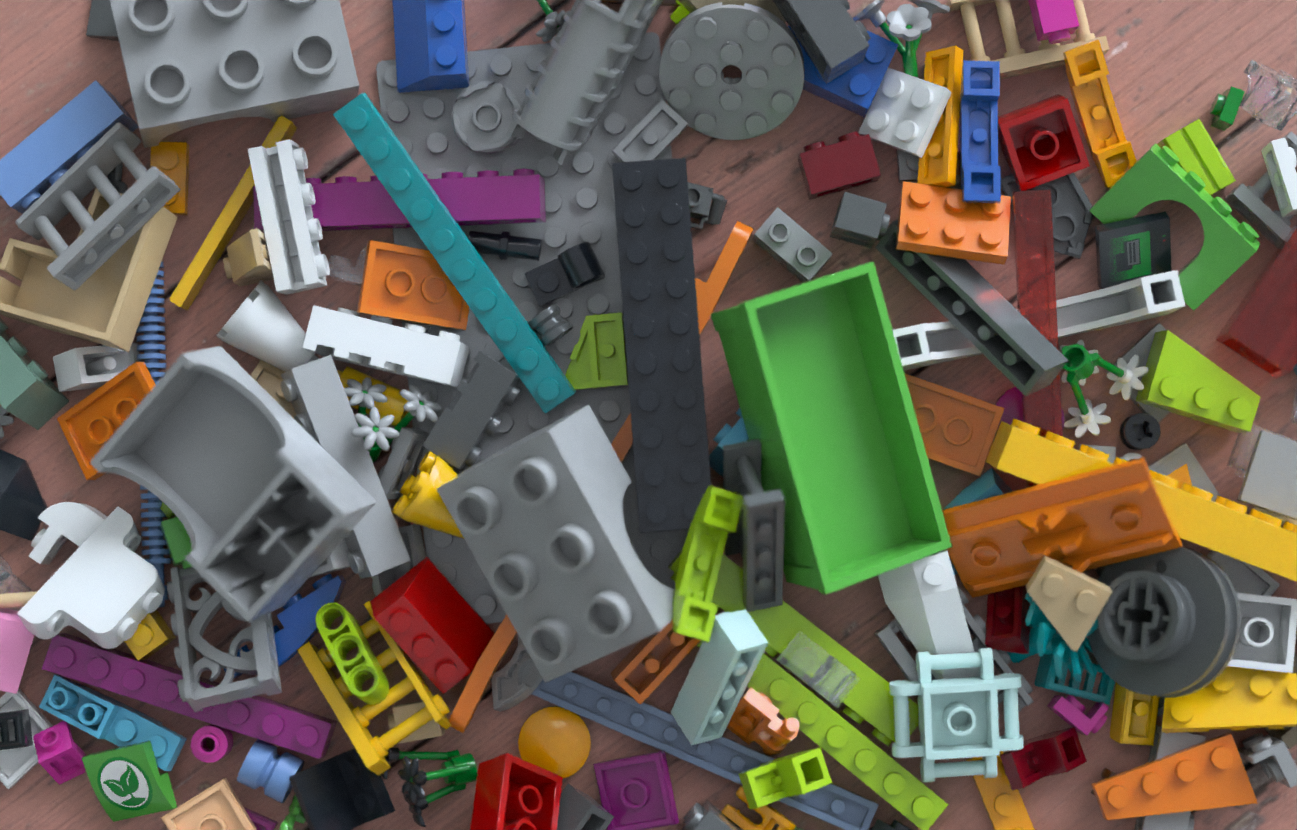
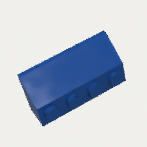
(430, 45)

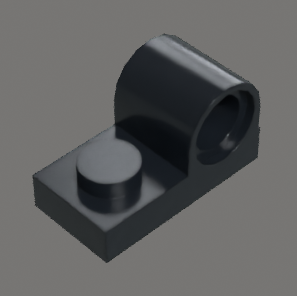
(566, 274)

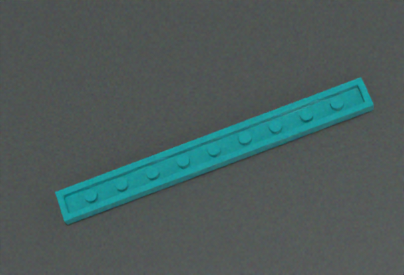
(454, 252)

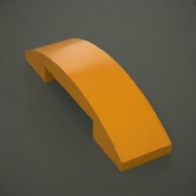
(1097, 111)

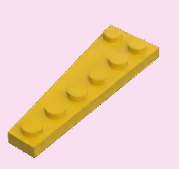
(1235, 701)

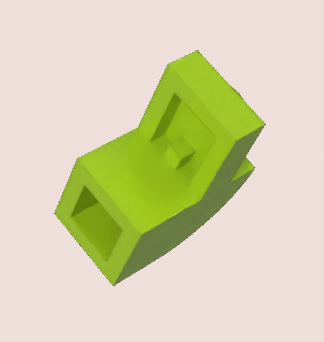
(785, 777)

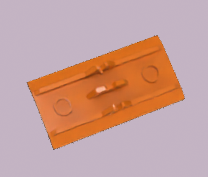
(1073, 520)

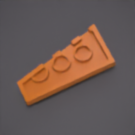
(1184, 781)

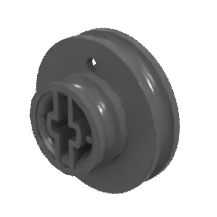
(1167, 628)

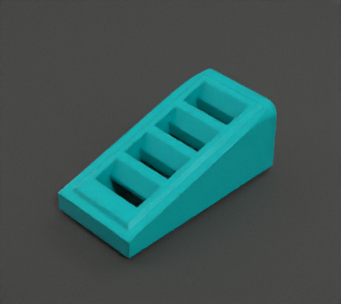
(1047, 679)

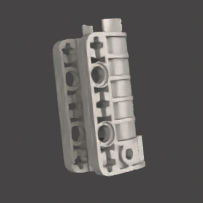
(581, 72)

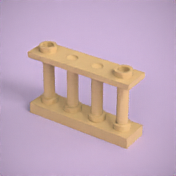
(1015, 60)

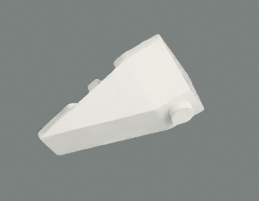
(930, 609)

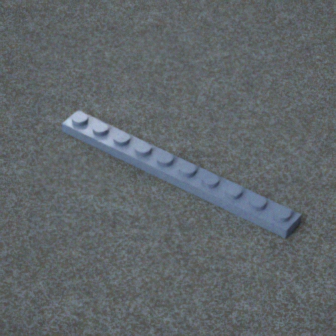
(717, 755)

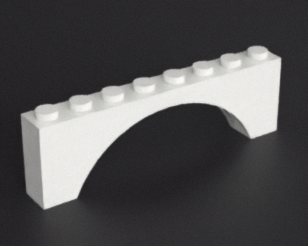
(1091, 311)

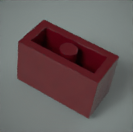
(838, 165)

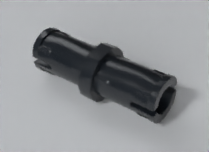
(506, 245)

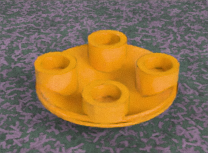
(555, 741)

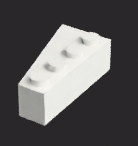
(386, 346)

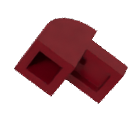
(1043, 757)

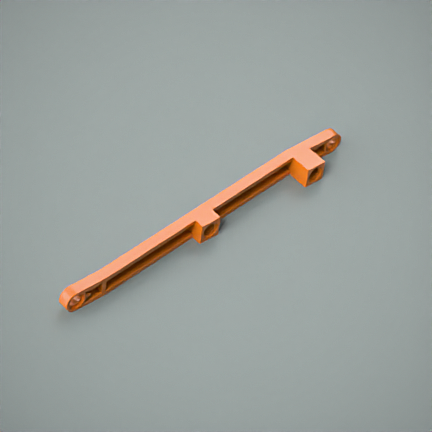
(707, 300)

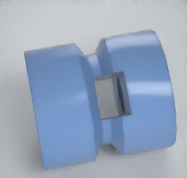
(269, 770)

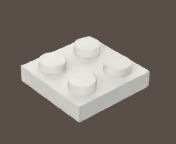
(905, 112)

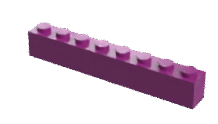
(470, 200)
(159, 687)

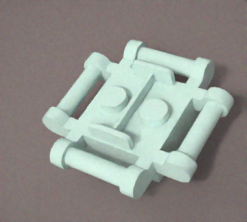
(957, 716)

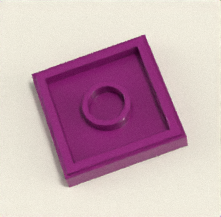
(637, 792)

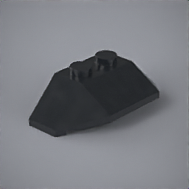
(19, 497)

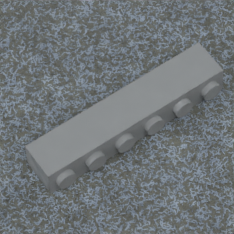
(328, 417)

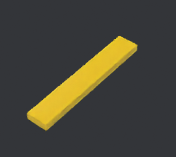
(225, 225)

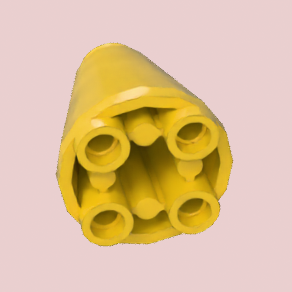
(421, 500)

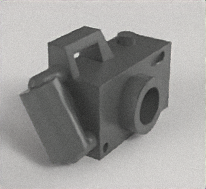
(700, 203)

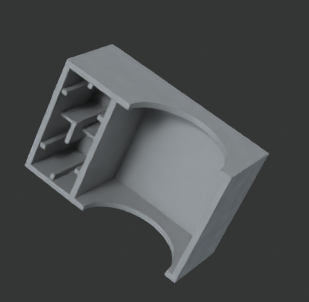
(232, 60)
(239, 477)
(557, 545)

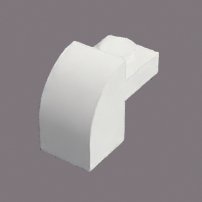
(65, 522)

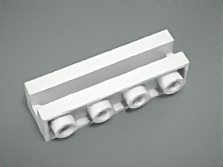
(288, 217)

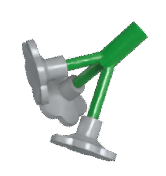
(904, 23)

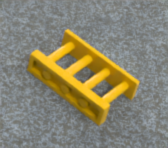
(356, 720)

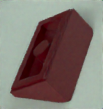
(1006, 621)

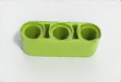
(340, 642)

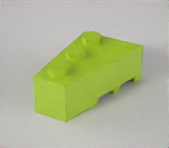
(1195, 386)

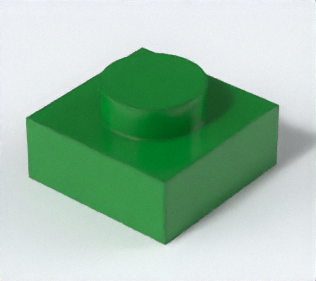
(1226, 108)

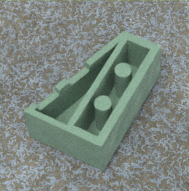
(25, 384)

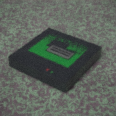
(1133, 249)

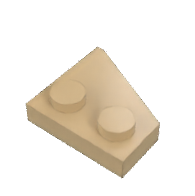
(1067, 599)

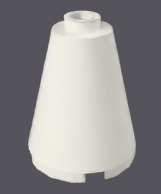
(267, 331)

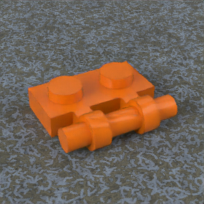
(757, 721)

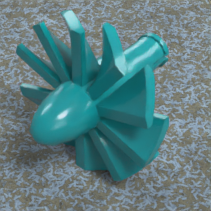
(1047, 640)

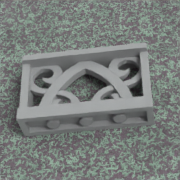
(260, 660)

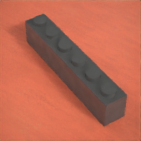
(979, 314)

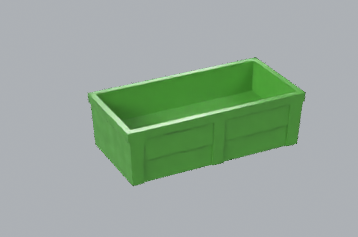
(834, 428)

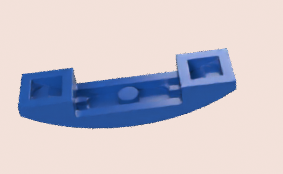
(980, 132)

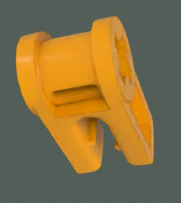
(768, 813)

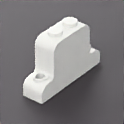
(99, 588)

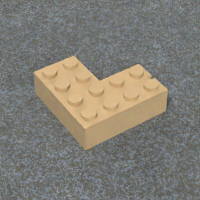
(107, 303)

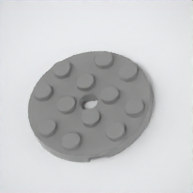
(738, 37)

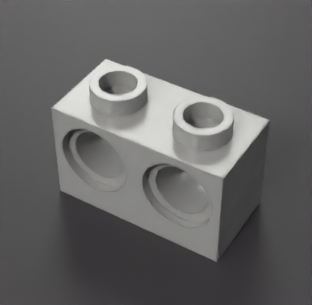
(792, 246)

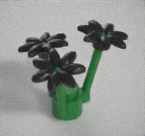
(456, 770)

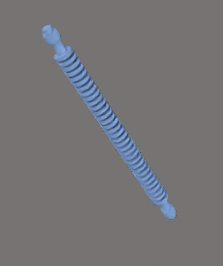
(151, 358)

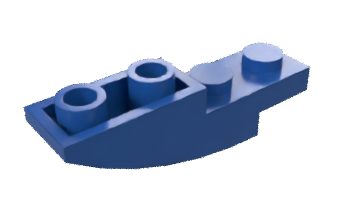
(300, 618)

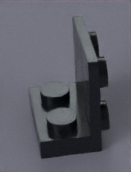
(341, 793)

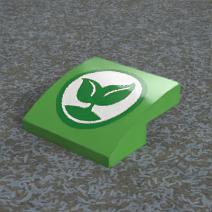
(129, 781)

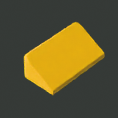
(1133, 717)

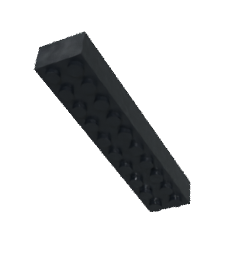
(662, 341)

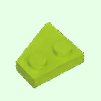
(600, 354)

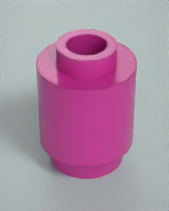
(223, 743)

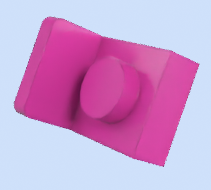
(1072, 713)
(59, 753)

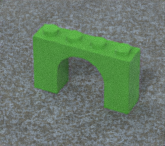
(1159, 178)

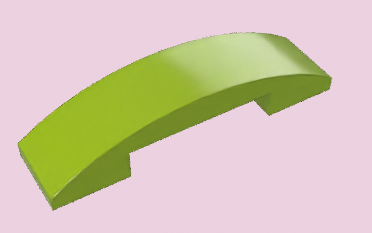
(701, 562)

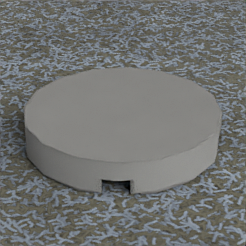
(484, 116)

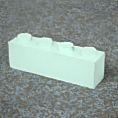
(718, 677)

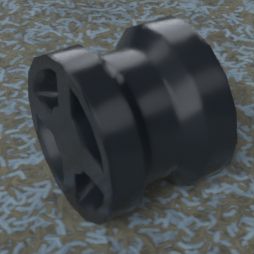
(1133, 434)

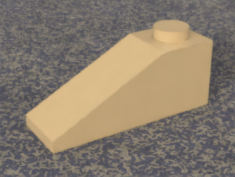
(248, 259)

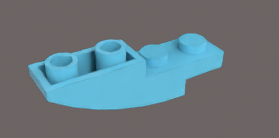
(110, 719)

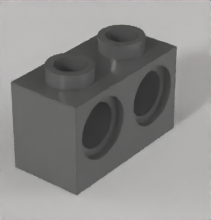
(860, 220)

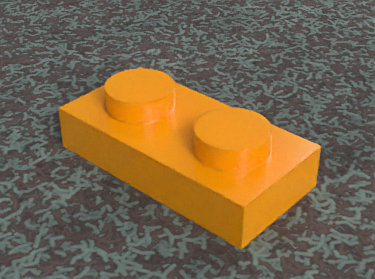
(173, 161)

